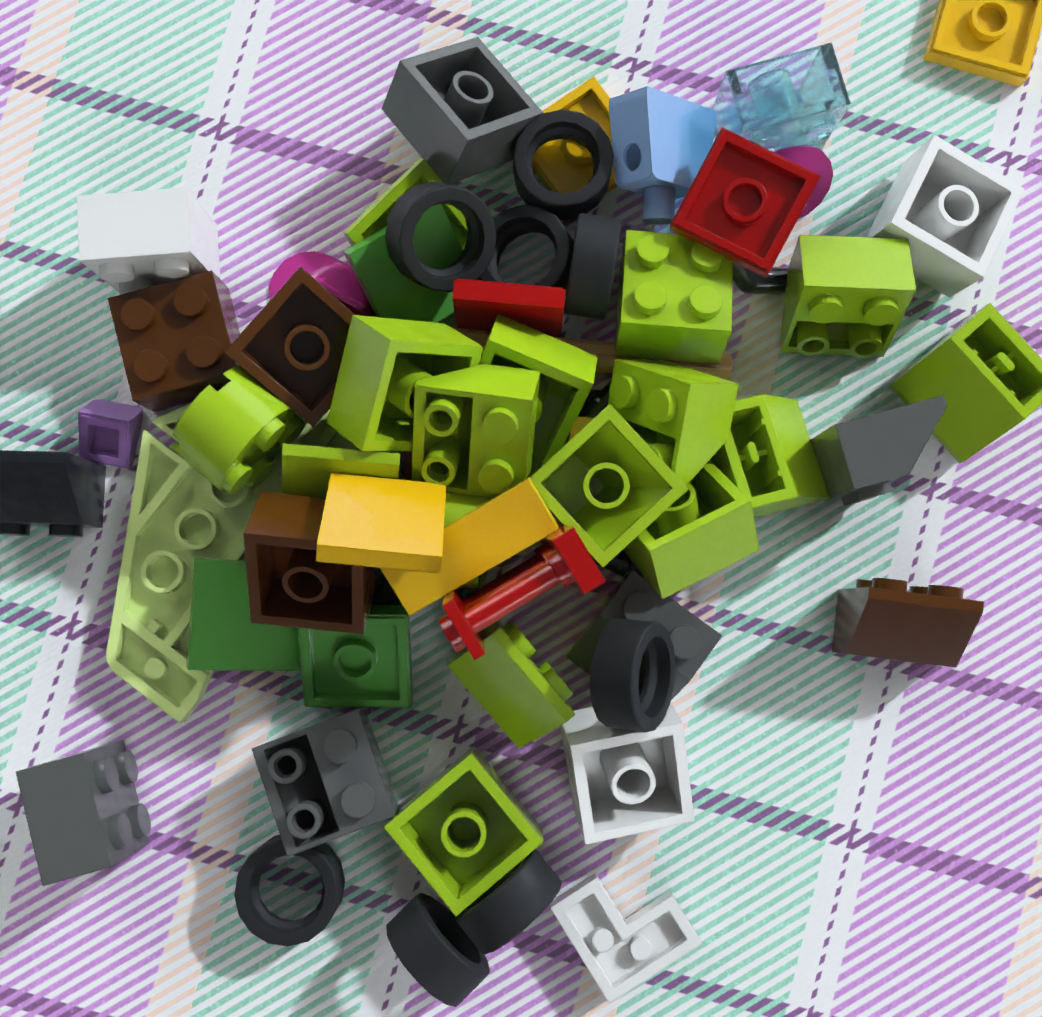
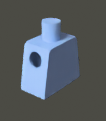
(658, 147)

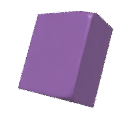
(109, 432)

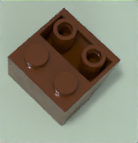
(911, 626)

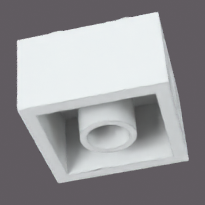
(949, 213)
(146, 237)
(626, 778)

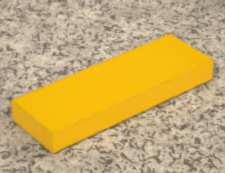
(477, 544)

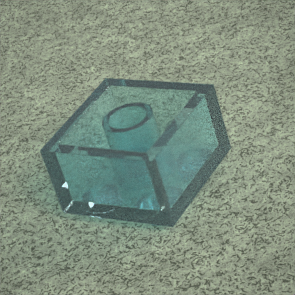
(784, 99)

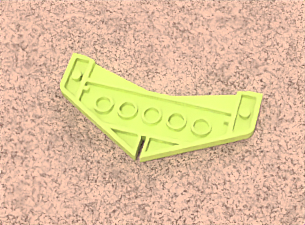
(169, 524)

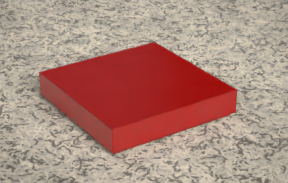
(744, 202)
(479, 303)

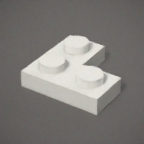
(620, 950)

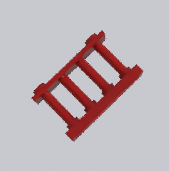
(558, 560)

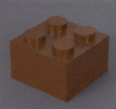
(175, 339)
(297, 345)
(286, 579)

